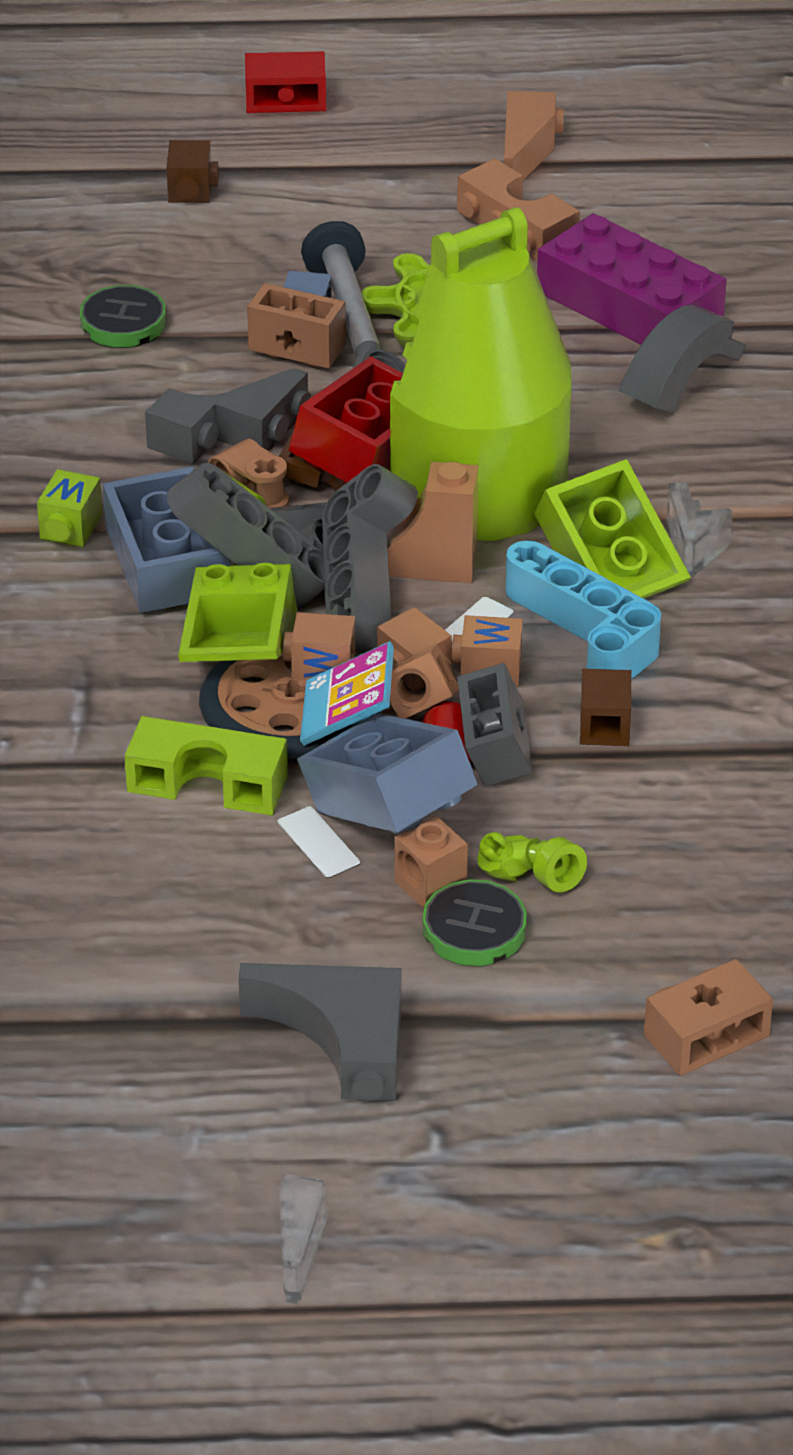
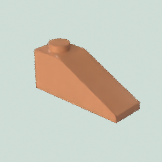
(530, 129)

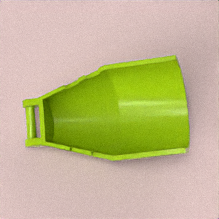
(485, 377)

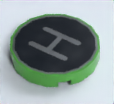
(123, 315)
(474, 922)

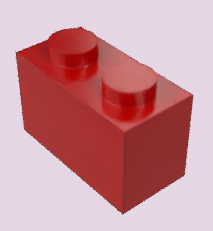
(285, 82)

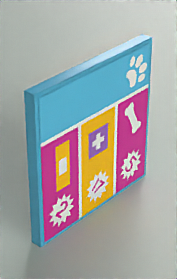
(347, 693)

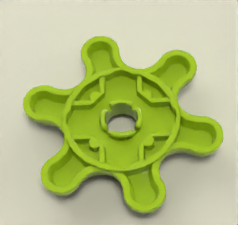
(402, 297)

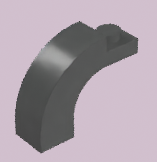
(674, 353)

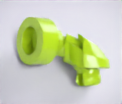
(555, 862)

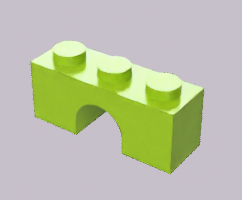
(173, 752)

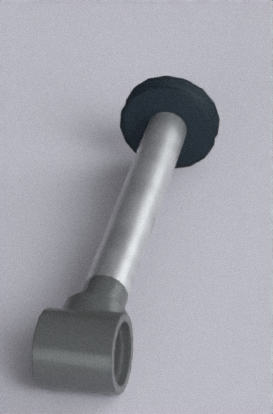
(340, 251)

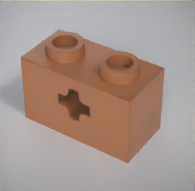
(296, 325)
(708, 1017)

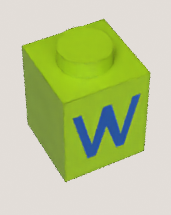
(70, 508)

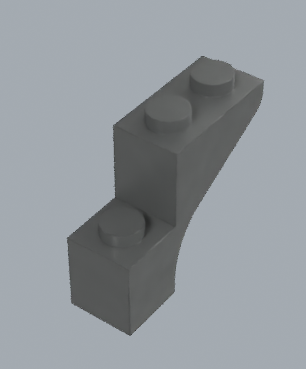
(191, 424)

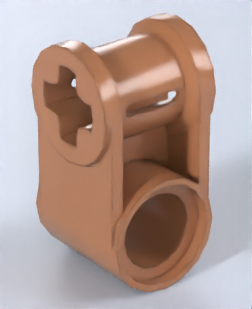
(256, 470)

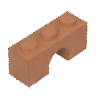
(496, 187)

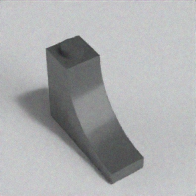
(343, 1010)

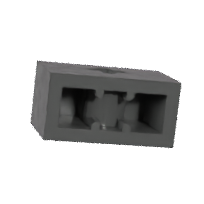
(494, 724)

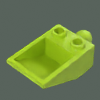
(238, 613)

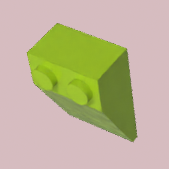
(612, 530)

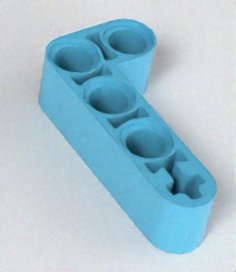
(616, 623)

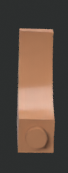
(441, 530)

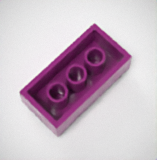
(623, 278)

